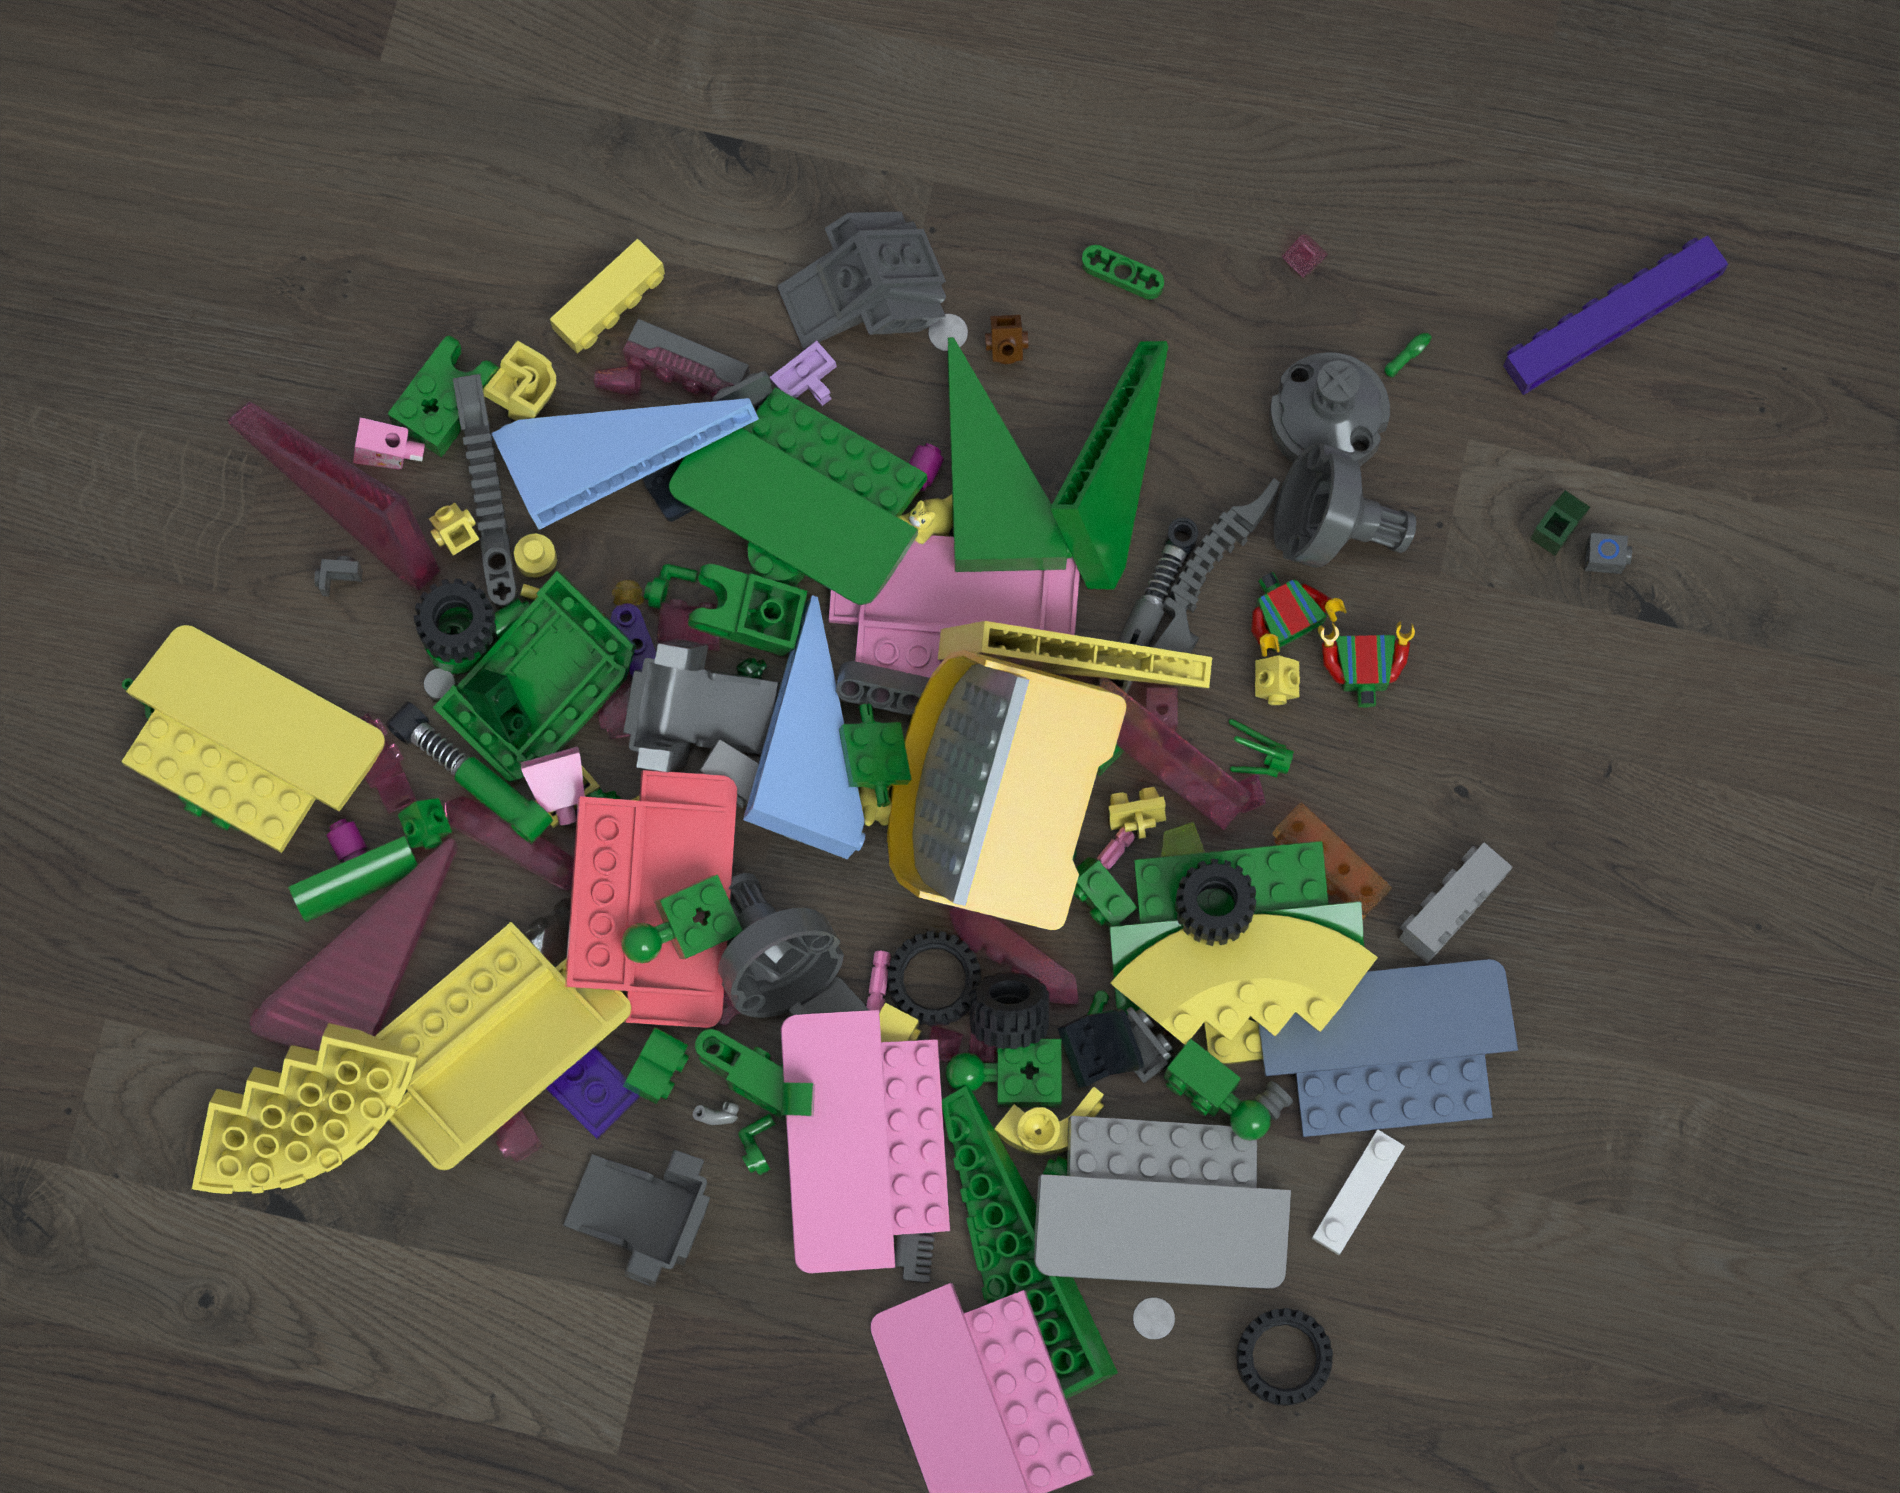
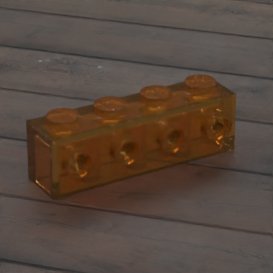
(1345, 871)

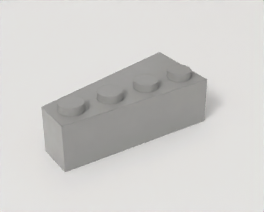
(1455, 902)

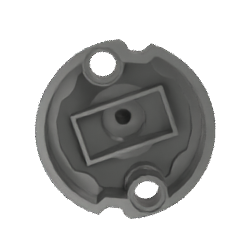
(1334, 406)
(1325, 507)
(777, 955)

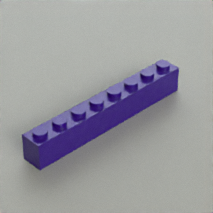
(1615, 314)

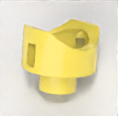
(535, 555)
(1038, 1130)

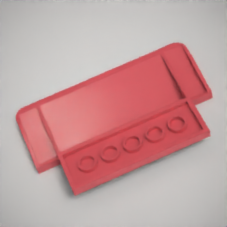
(625, 862)

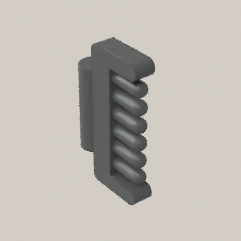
(906, 1256)

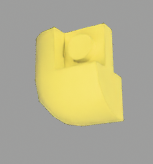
(522, 382)

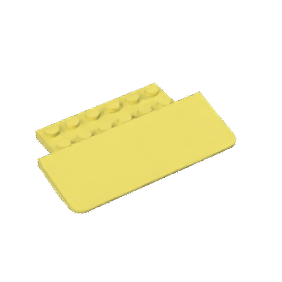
(245, 738)
(492, 1044)

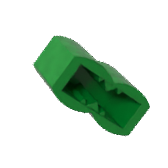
(656, 1065)

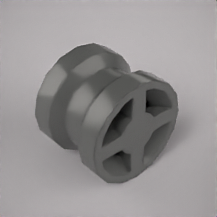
(1274, 1099)

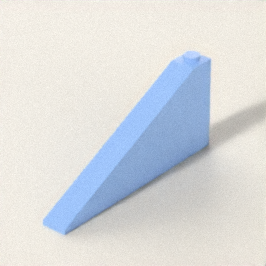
(586, 456)
(802, 769)

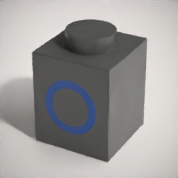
(1607, 553)

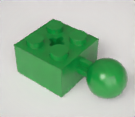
(644, 942)
(1012, 1086)
(1211, 1089)

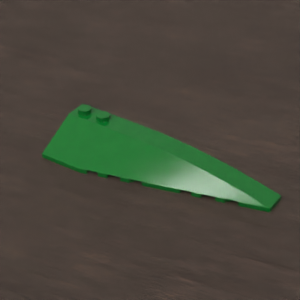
(1004, 1245)

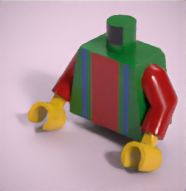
(1289, 612)
(1365, 662)

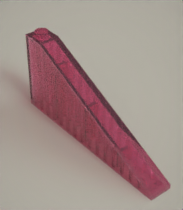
(351, 497)
(360, 969)

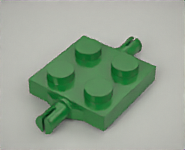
(874, 754)

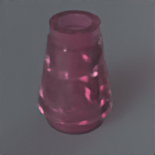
(619, 379)

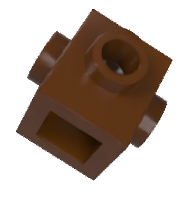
(1006, 339)

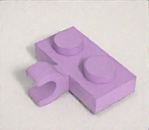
(805, 373)

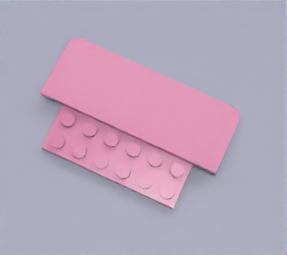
(927, 595)
(875, 1143)
(979, 1395)

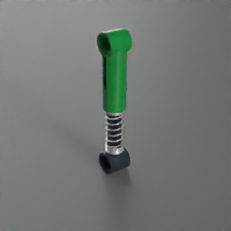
(522, 815)

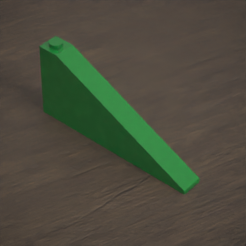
(1104, 485)
(997, 502)

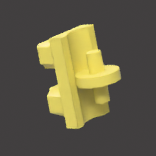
(1137, 814)

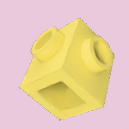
(453, 528)
(1277, 679)

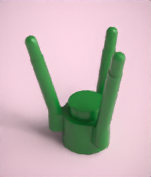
(1276, 756)

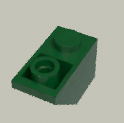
(1559, 522)
(497, 704)

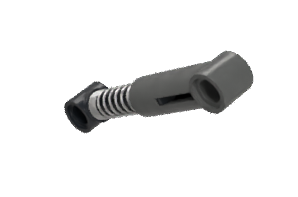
(1148, 610)

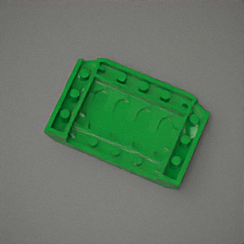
(562, 667)

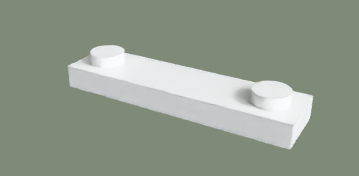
(1358, 1192)

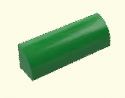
(353, 879)

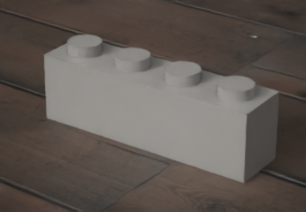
(731, 763)

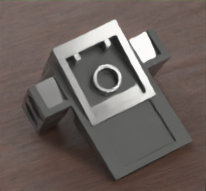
(874, 275)
(683, 703)
(642, 1212)

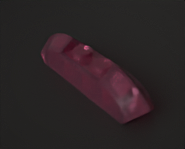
(495, 833)
(1005, 945)

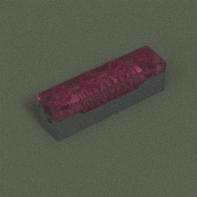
(682, 360)

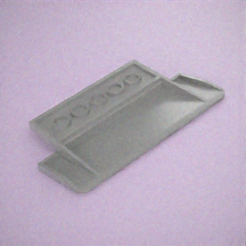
(1161, 1207)

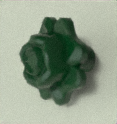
(751, 668)

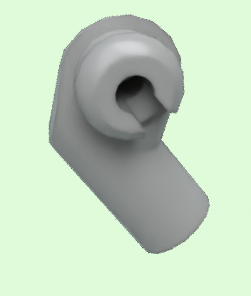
(713, 1117)

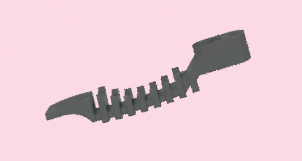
(486, 483)
(1231, 528)

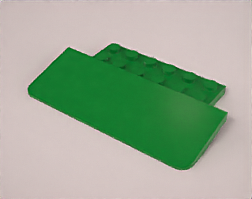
(807, 495)
(1286, 881)

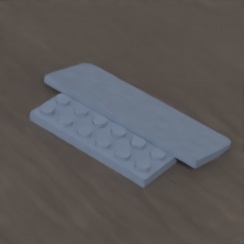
(1399, 1050)

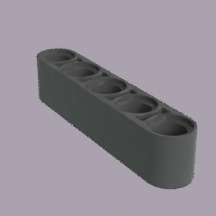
(880, 687)

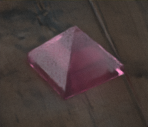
(1257, 798)
(948, 1042)
(983, 1051)

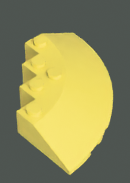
(1265, 974)
(303, 1118)

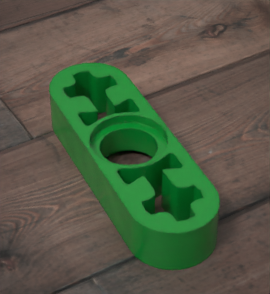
(1127, 284)

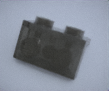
(552, 933)

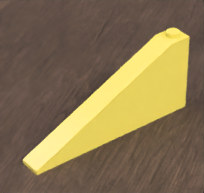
(1076, 654)

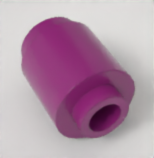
(927, 459)
(346, 840)

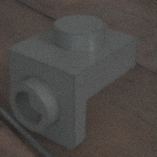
(342, 568)

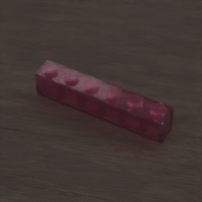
(1178, 762)

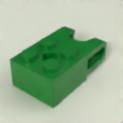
(435, 390)
(742, 607)
(745, 1070)

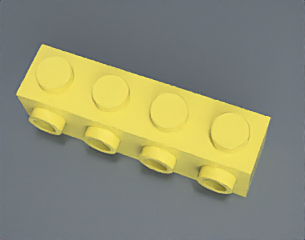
(608, 296)

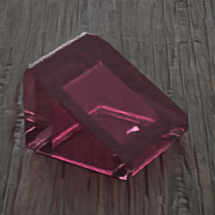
(1304, 255)
(396, 793)

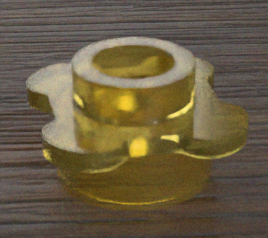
(627, 592)

